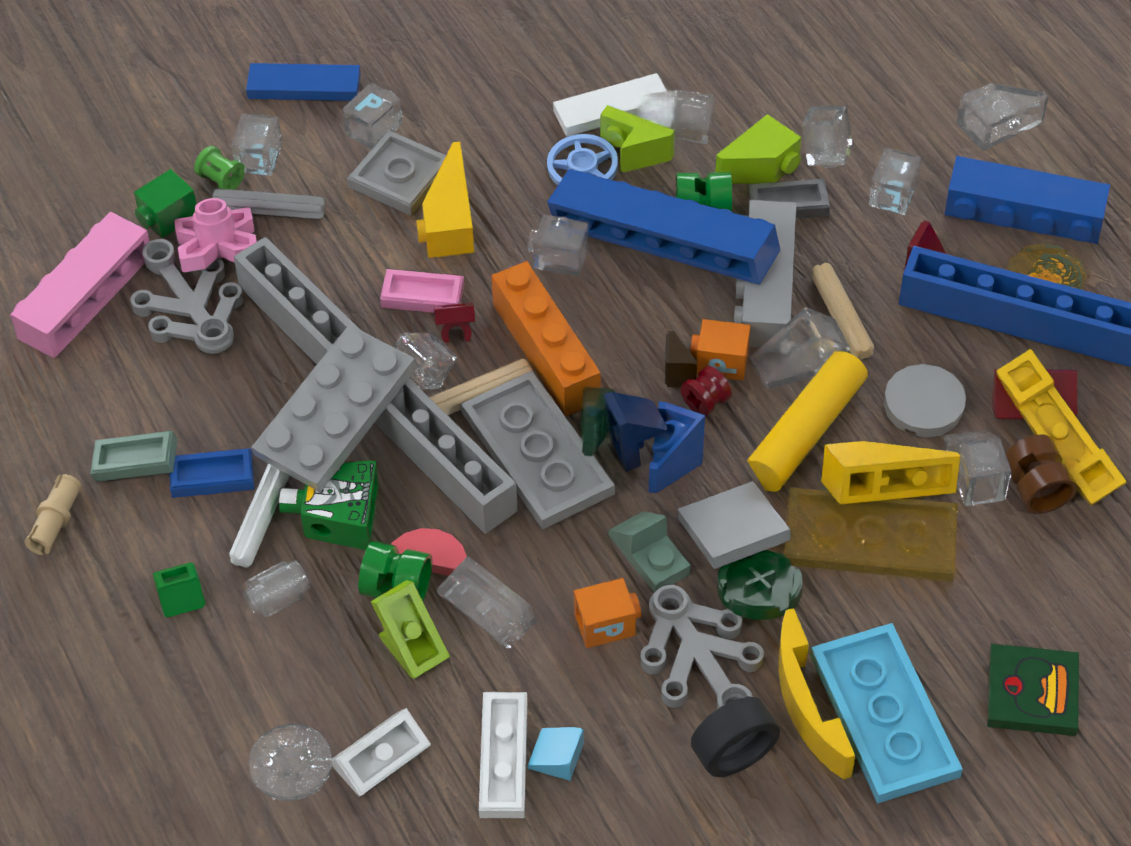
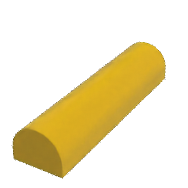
(807, 419)

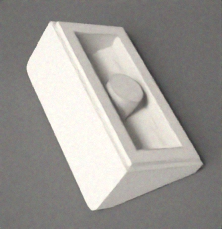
(380, 752)

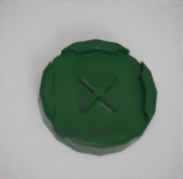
(760, 585)

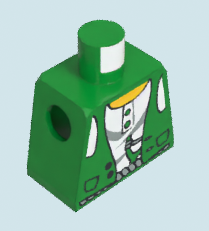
(342, 510)

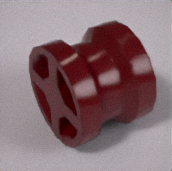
(706, 391)

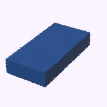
(212, 473)

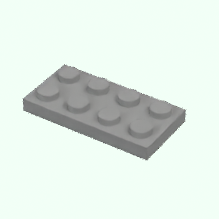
(334, 407)
(537, 449)

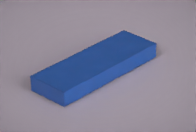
(303, 81)

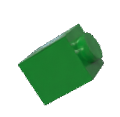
(163, 202)

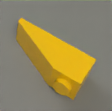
(446, 210)
(887, 471)

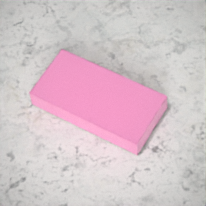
(420, 290)

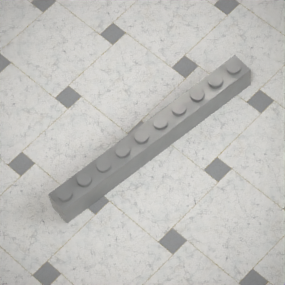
(410, 418)

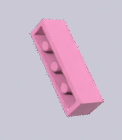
(80, 285)

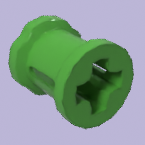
(217, 160)

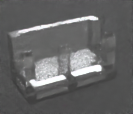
(488, 602)

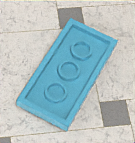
(885, 713)

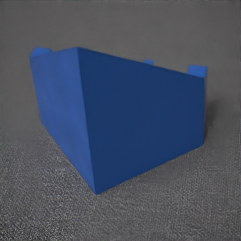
(678, 448)

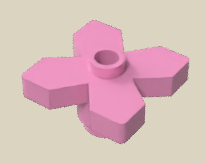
(213, 234)

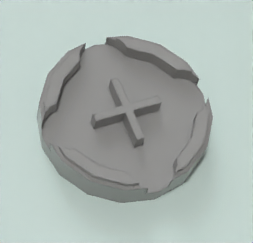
(924, 400)

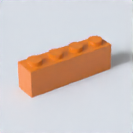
(544, 336)

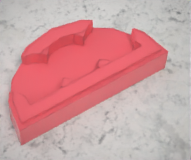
(444, 547)

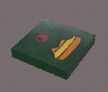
(1033, 689)

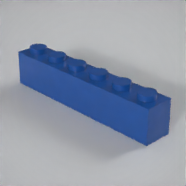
(668, 226)
(1018, 305)

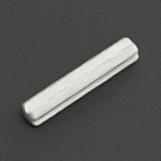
(258, 517)

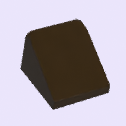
(678, 362)

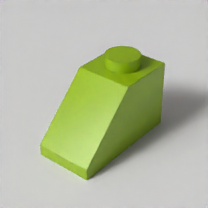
(761, 153)

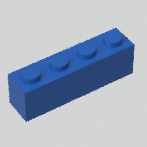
(1027, 199)

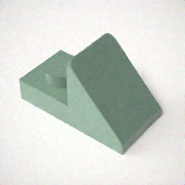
(649, 549)

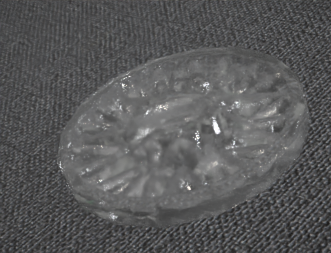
(290, 762)

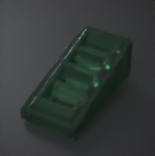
(593, 419)

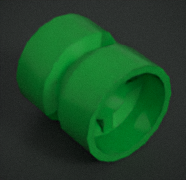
(709, 191)
(386, 568)

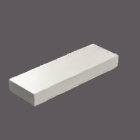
(584, 110)
(503, 755)

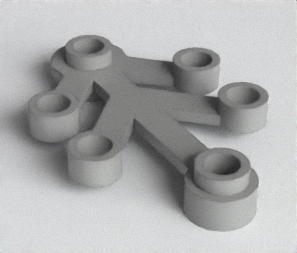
(210, 333)
(696, 646)

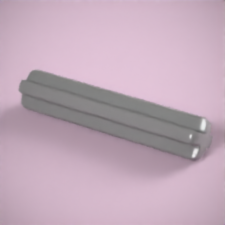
(273, 203)

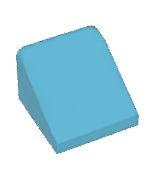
(557, 751)

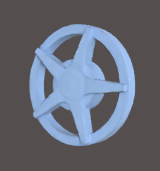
(582, 158)

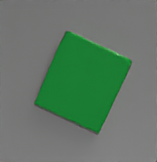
(179, 589)

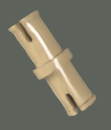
(53, 514)

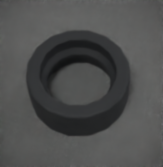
(735, 736)

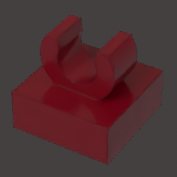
(455, 315)

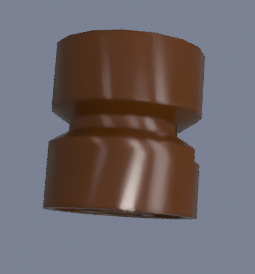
(1040, 474)

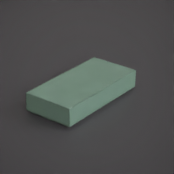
(134, 456)

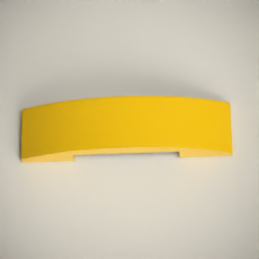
(1048, 414)
(826, 738)

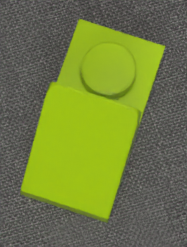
(640, 140)
(409, 629)

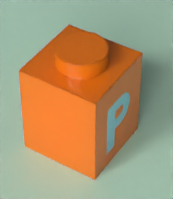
(722, 347)
(606, 612)

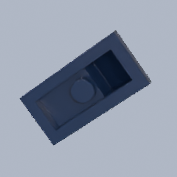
(630, 423)

